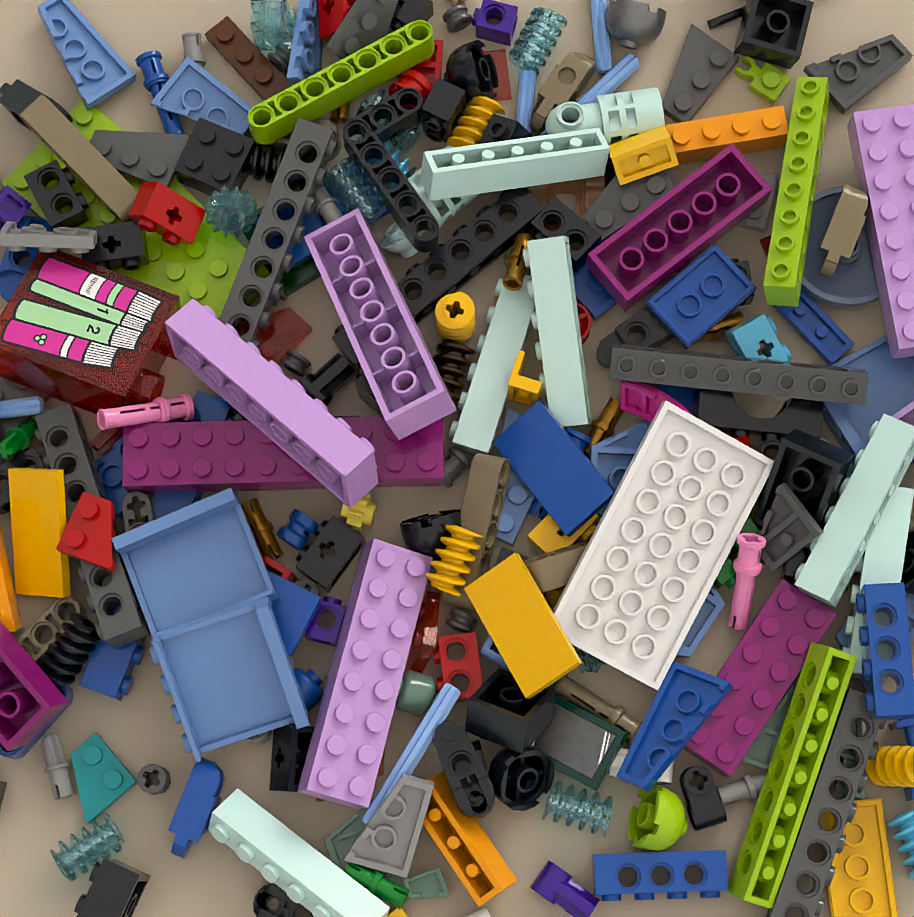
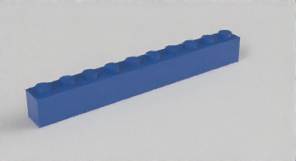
(111, 668)

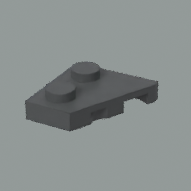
(786, 528)

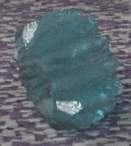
(231, 211)

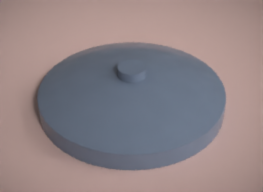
(854, 278)

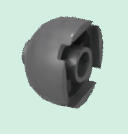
(633, 22)

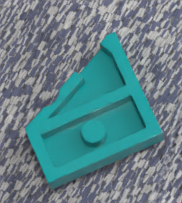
(99, 776)

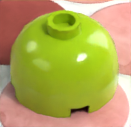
(657, 821)

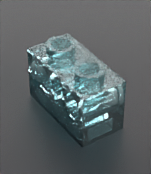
(272, 24)

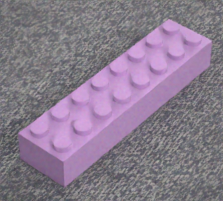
(885, 171)
(379, 325)
(273, 402)
(365, 675)

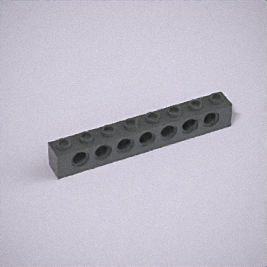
(305, 138)
(739, 374)
(129, 622)
(820, 801)

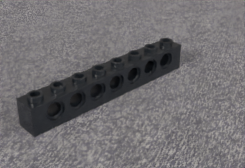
(458, 273)

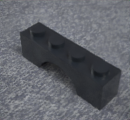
(724, 414)

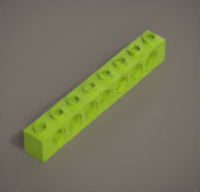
(797, 192)
(791, 775)

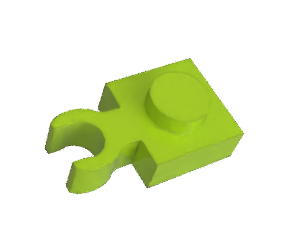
(765, 81)

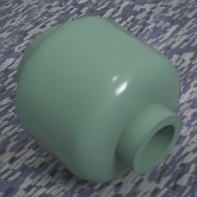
(416, 692)

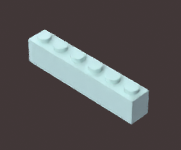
(514, 163)
(558, 330)
(489, 378)
(858, 511)
(880, 564)
(290, 861)

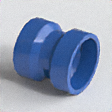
(297, 530)

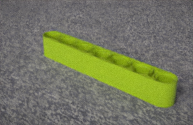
(342, 81)

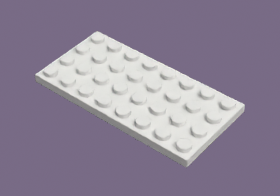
(660, 544)

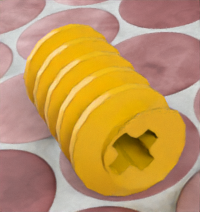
(474, 122)
(455, 317)
(453, 559)
(892, 766)

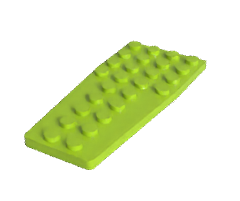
(190, 271)

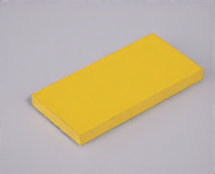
(37, 527)
(522, 626)
(863, 868)

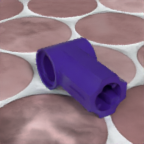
(559, 888)

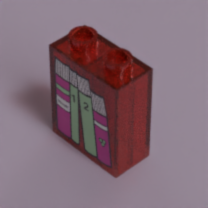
(86, 334)

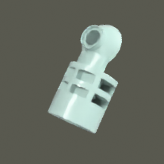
(615, 114)
(442, 210)

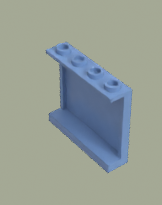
(888, 392)
(195, 562)
(228, 677)

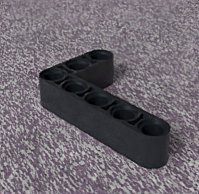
(387, 170)

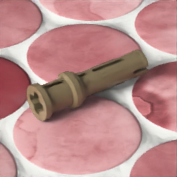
(597, 706)

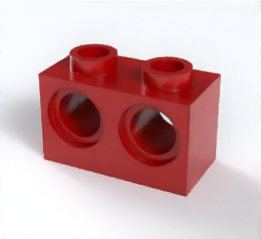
(467, 667)

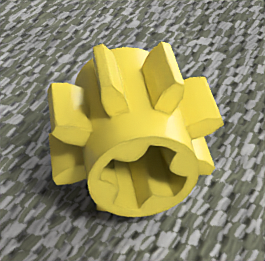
(361, 513)

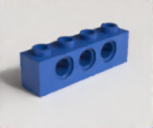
(891, 600)
(710, 863)

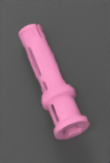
(158, 411)
(747, 568)

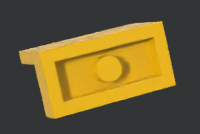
(642, 155)
(520, 388)

